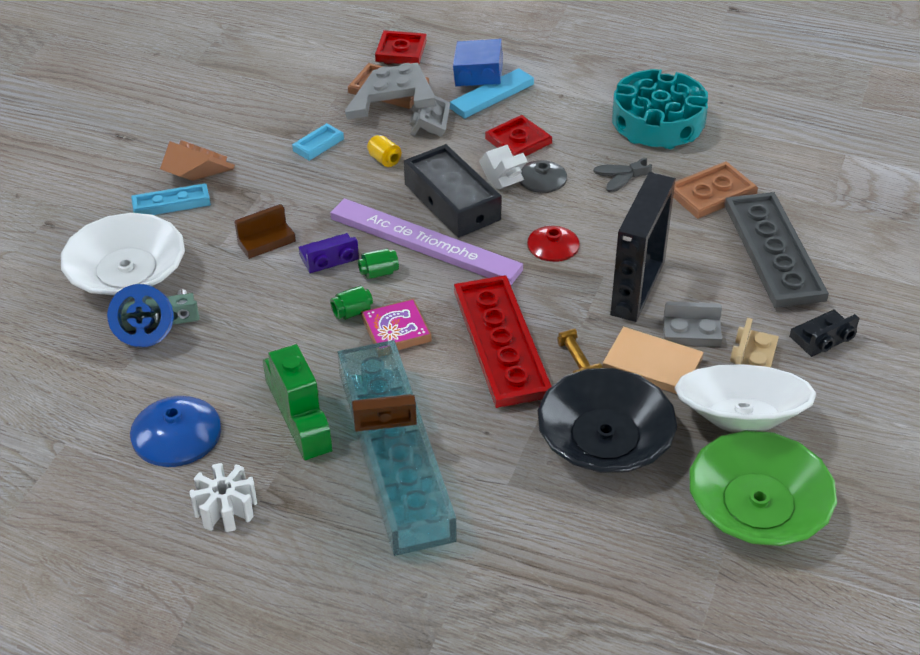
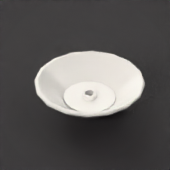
(122, 253)
(745, 396)

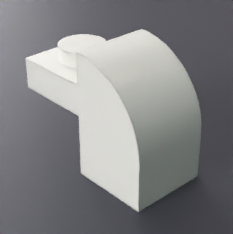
(502, 167)

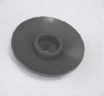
(543, 176)

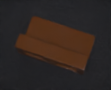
(263, 231)
(384, 412)

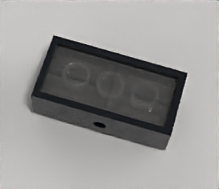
(452, 190)

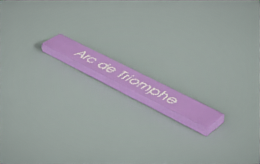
(426, 241)

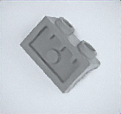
(431, 119)
(693, 323)

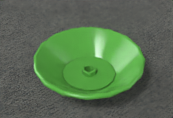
(762, 488)

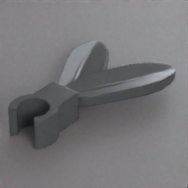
(623, 173)

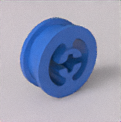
(140, 293)

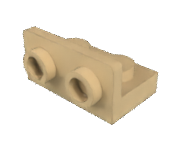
(754, 348)

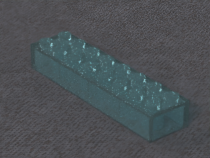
(398, 458)

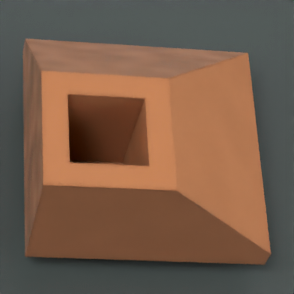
(193, 161)

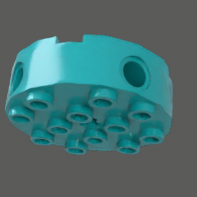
(659, 108)

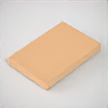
(652, 358)

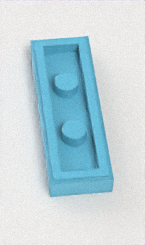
(171, 200)

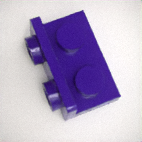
(329, 252)

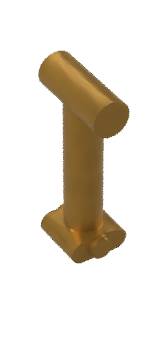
(568, 339)

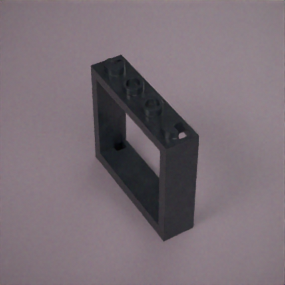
(643, 257)

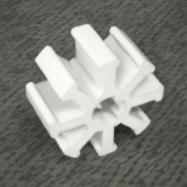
(223, 497)

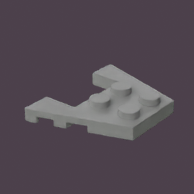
(389, 84)

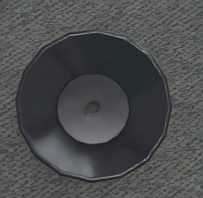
(607, 420)

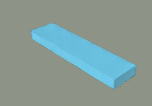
(491, 94)

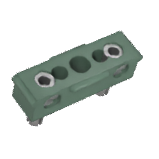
(183, 306)

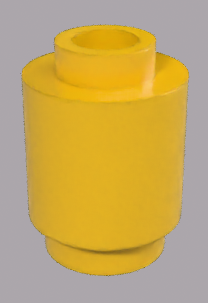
(384, 150)

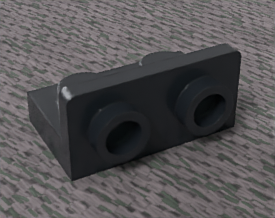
(824, 332)

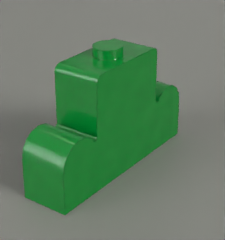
(298, 400)

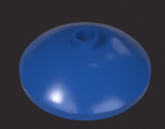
(175, 431)

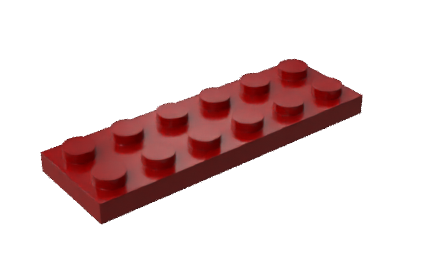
(502, 341)

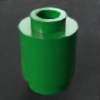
(378, 263)
(351, 302)

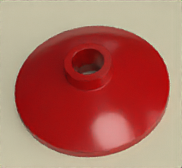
(553, 243)

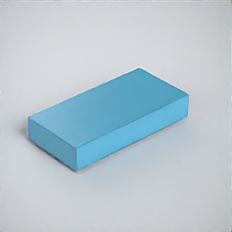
(318, 141)

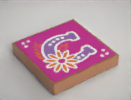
(397, 322)

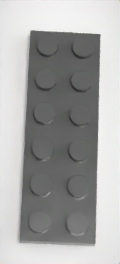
(775, 250)

